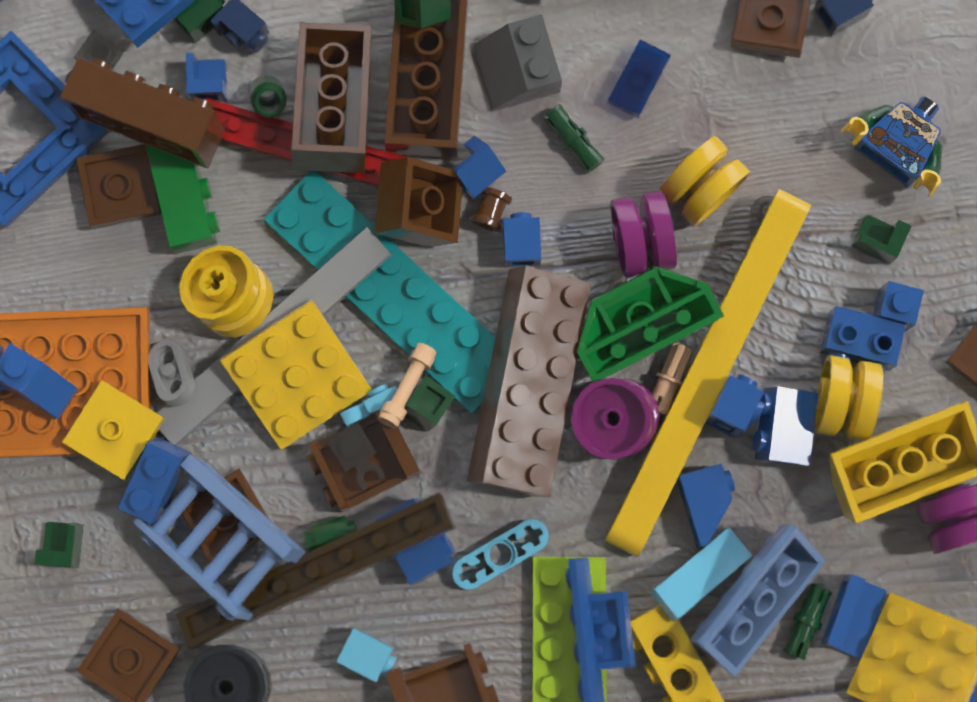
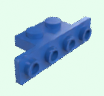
(601, 630)

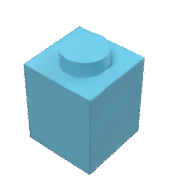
(367, 655)

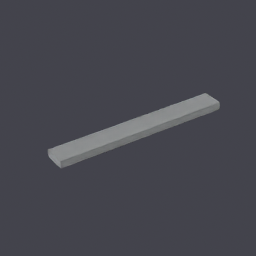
(324, 287)

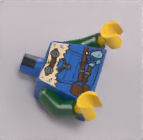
(901, 142)

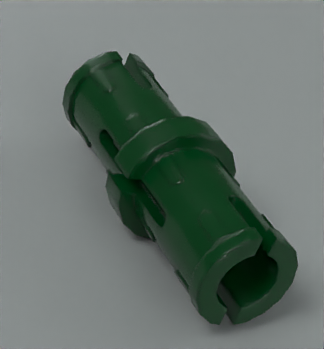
(573, 138)
(807, 621)

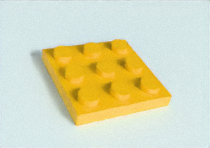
(296, 374)
(916, 657)

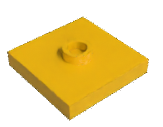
(113, 430)

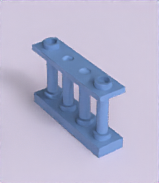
(252, 524)

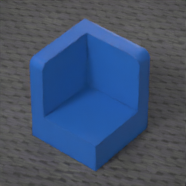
(206, 78)
(480, 168)

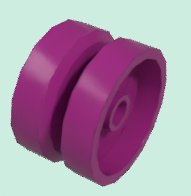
(645, 232)
(594, 418)
(959, 509)

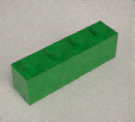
(183, 202)

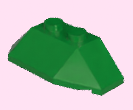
(643, 319)

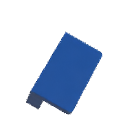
(853, 615)

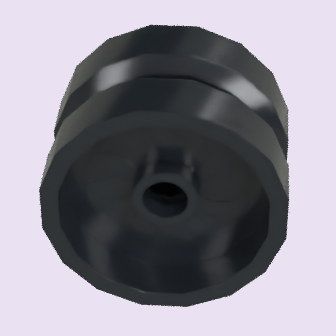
(233, 663)

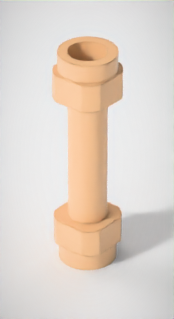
(393, 411)

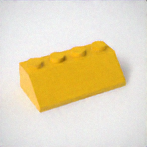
(905, 463)

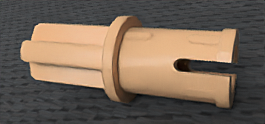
(671, 376)

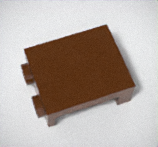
(392, 457)
(448, 680)

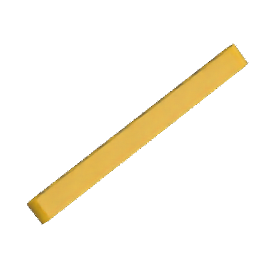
(707, 373)

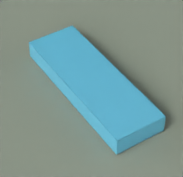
(701, 574)

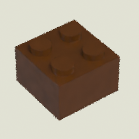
(418, 202)

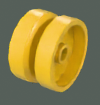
(700, 177)
(226, 291)
(848, 398)

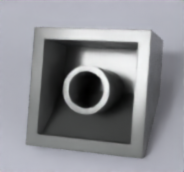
(518, 63)

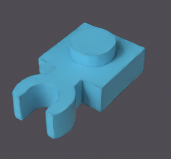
(376, 400)

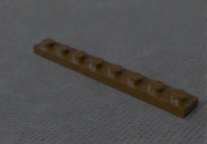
(323, 568)

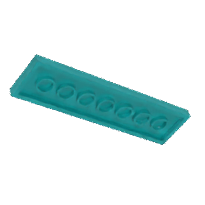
(396, 295)

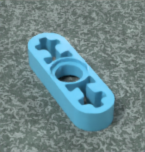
(528, 548)

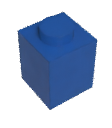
(522, 240)
(898, 303)

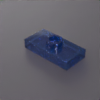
(639, 78)

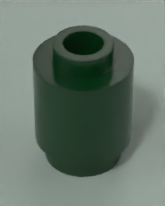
(267, 106)
(328, 531)

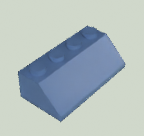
(758, 599)

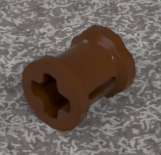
(491, 209)

